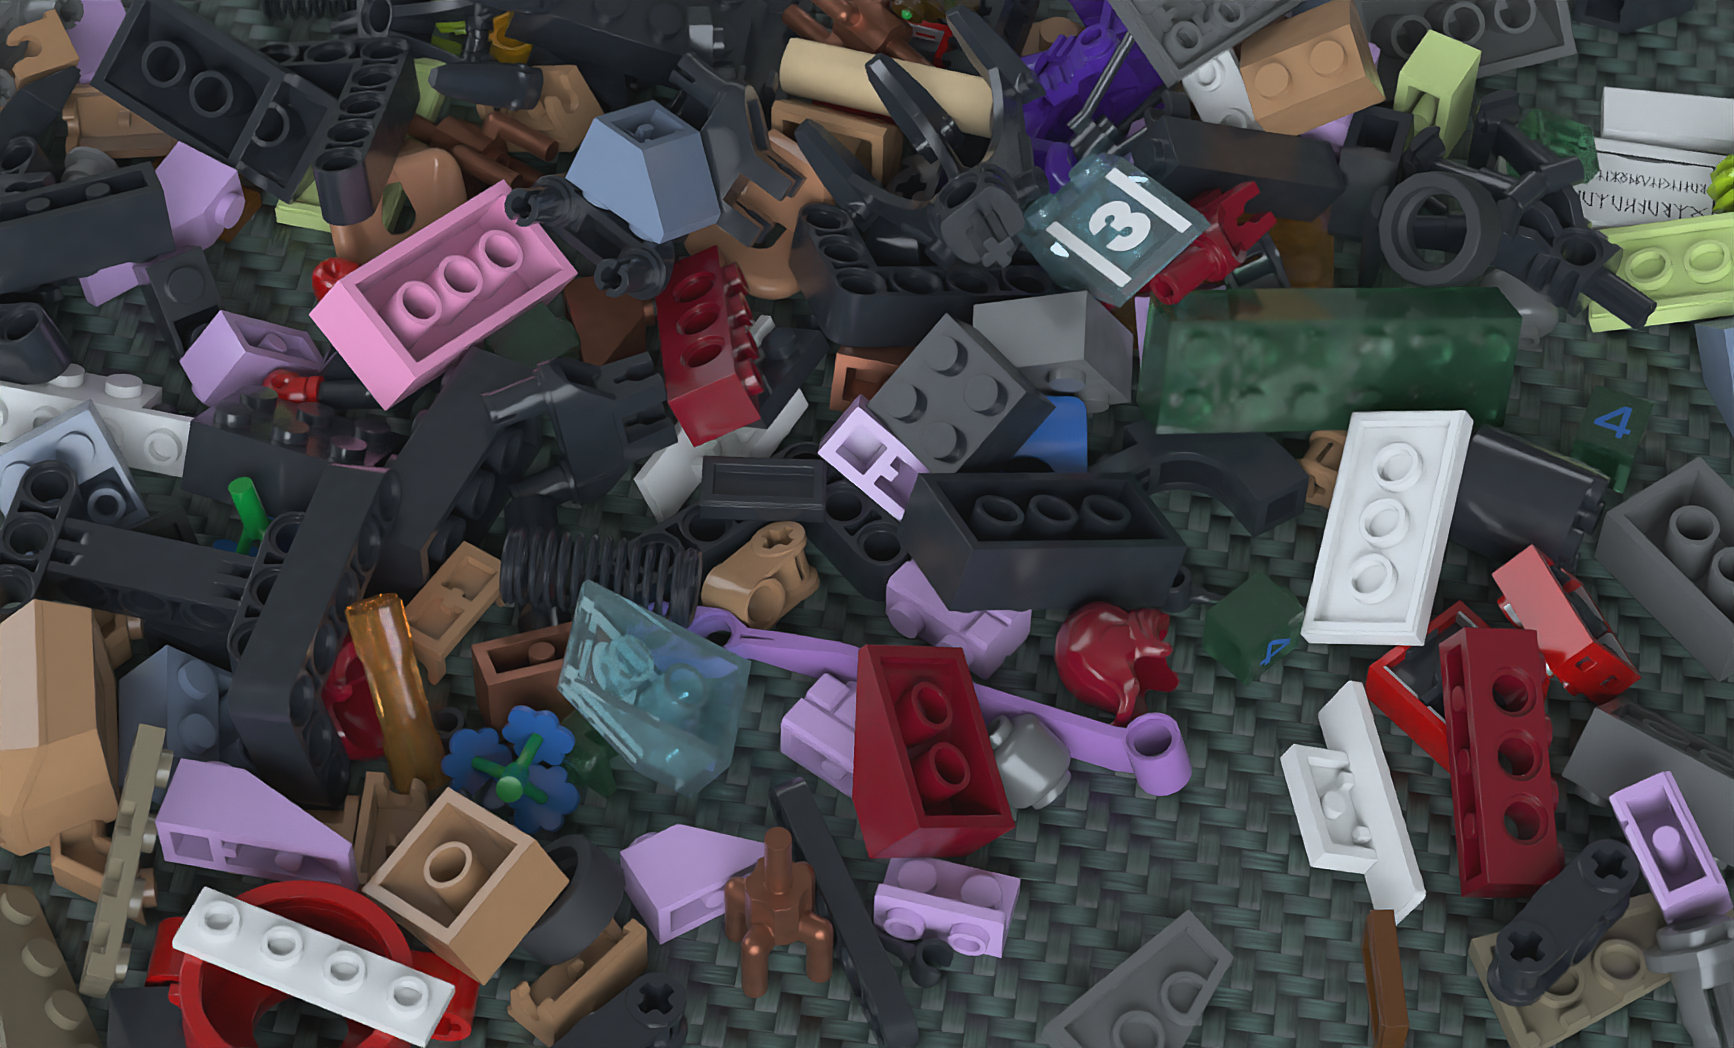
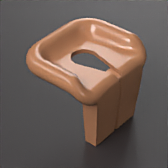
(433, 188)
(767, 269)

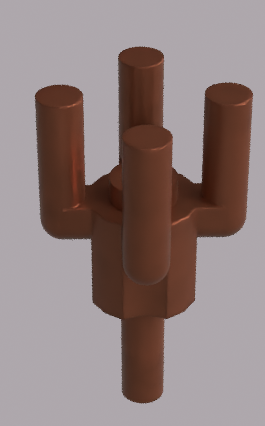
(857, 26)
(484, 151)
(776, 909)

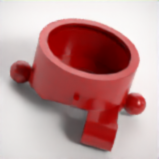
(225, 1007)

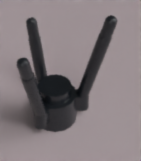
(1103, 133)

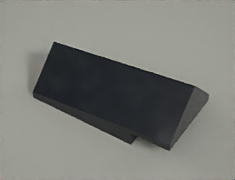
(216, 95)

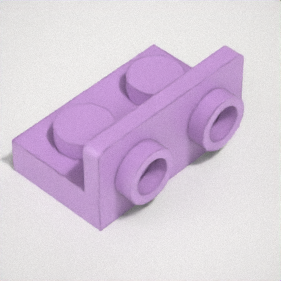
(946, 902)

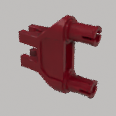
(1216, 250)

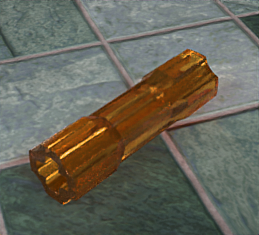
(386, 650)

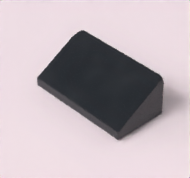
(37, 105)

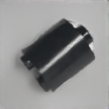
(1525, 496)

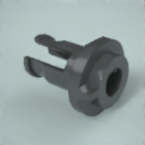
(1699, 957)

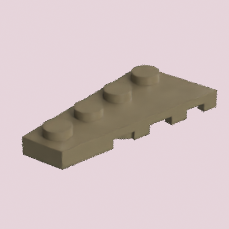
(120, 889)
(36, 988)
(1589, 991)

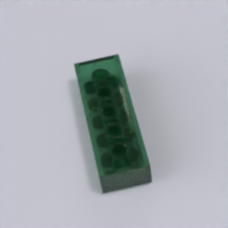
(1321, 354)

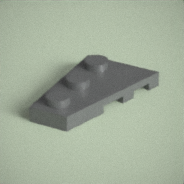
(1150, 996)

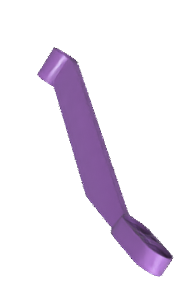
(1087, 739)

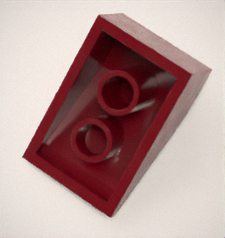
(923, 756)

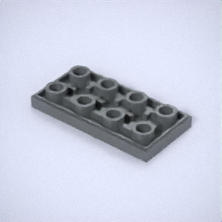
(1191, 33)

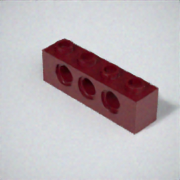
(709, 347)
(1482, 791)

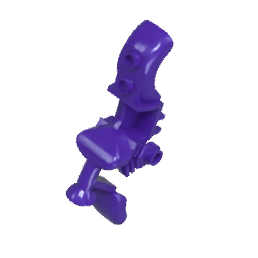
(1069, 75)

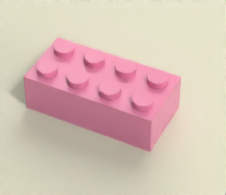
(439, 294)

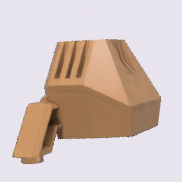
(64, 739)

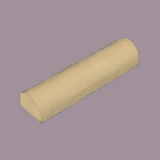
(840, 78)

